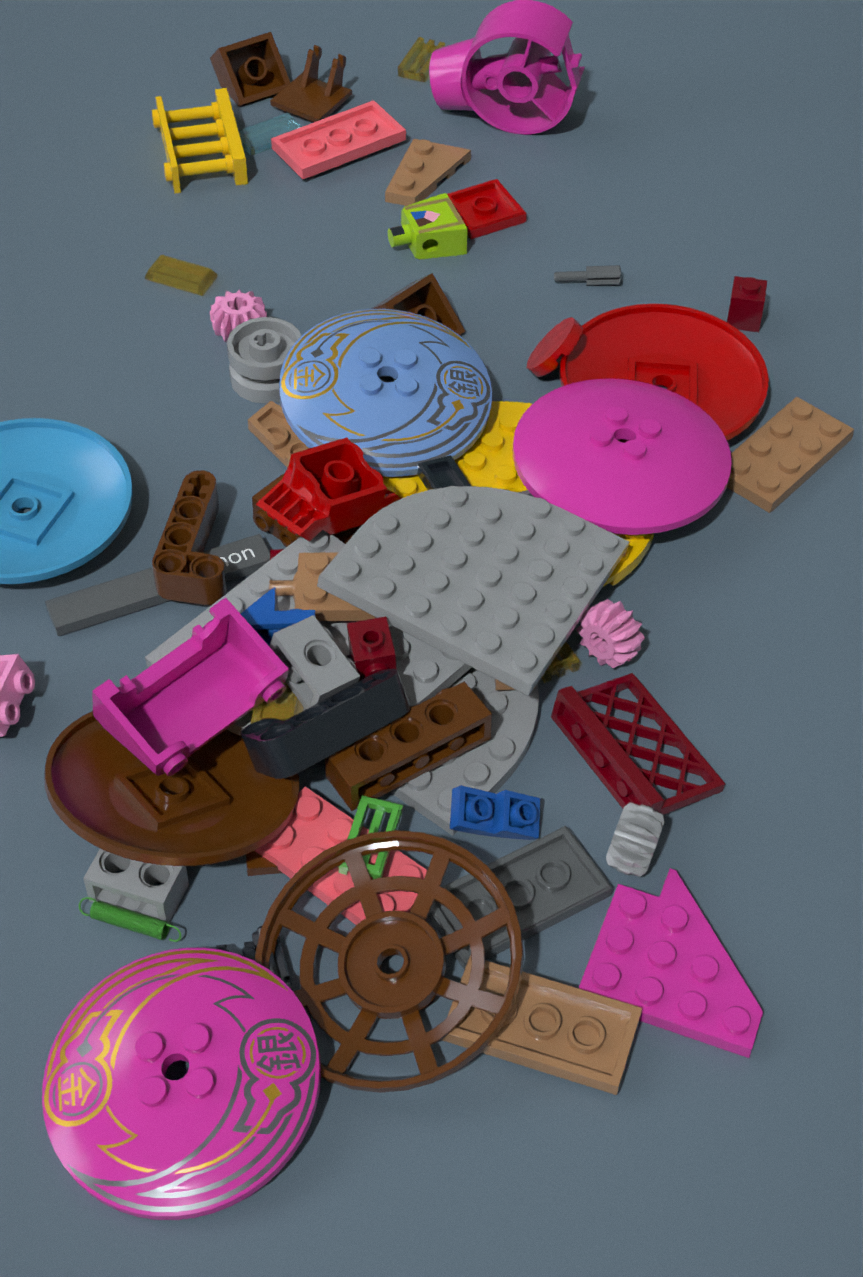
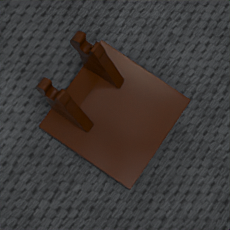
(311, 97)

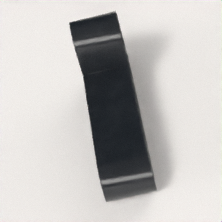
(293, 745)

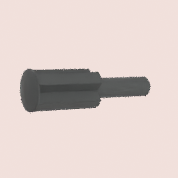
(593, 275)

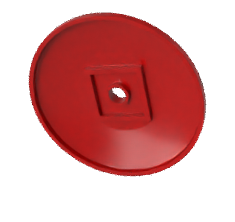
(675, 349)

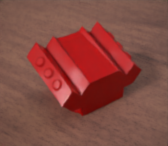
(327, 491)

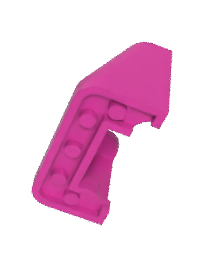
(192, 692)

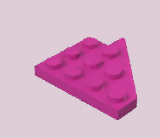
(673, 967)

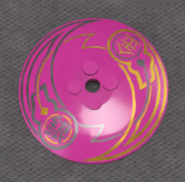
(195, 1140)

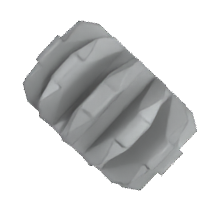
(635, 839)

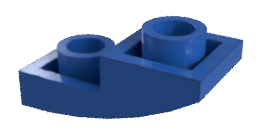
(495, 815)

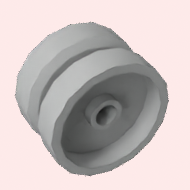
(257, 356)

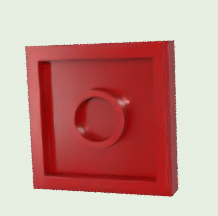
(487, 208)

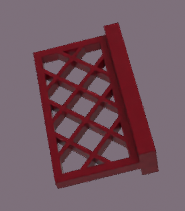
(610, 756)

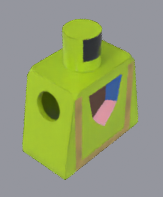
(431, 229)

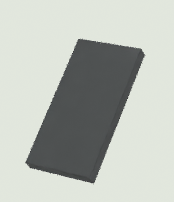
(545, 883)

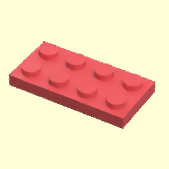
(338, 139)
(319, 826)

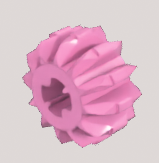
(233, 310)
(610, 633)

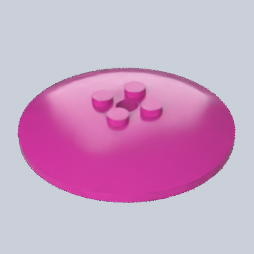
(649, 485)

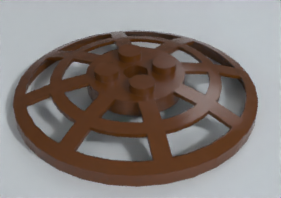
(395, 934)

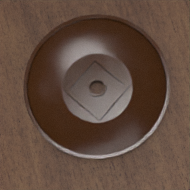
(212, 810)

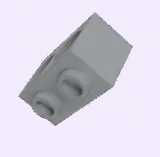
(134, 887)

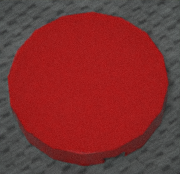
(556, 342)

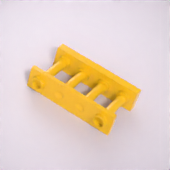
(224, 127)

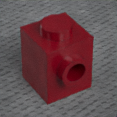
(747, 303)
(371, 646)

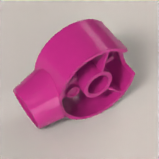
(516, 87)

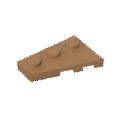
(422, 169)

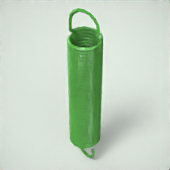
(129, 920)

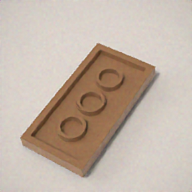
(785, 453)
(554, 1029)

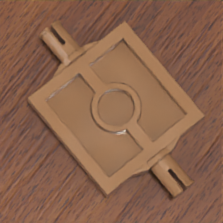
(310, 597)

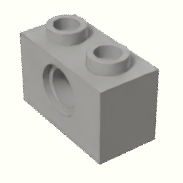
(308, 644)

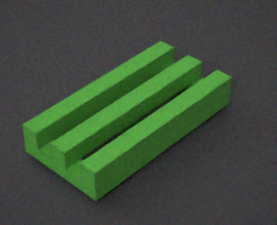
(381, 806)

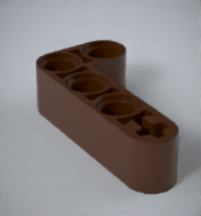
(179, 562)

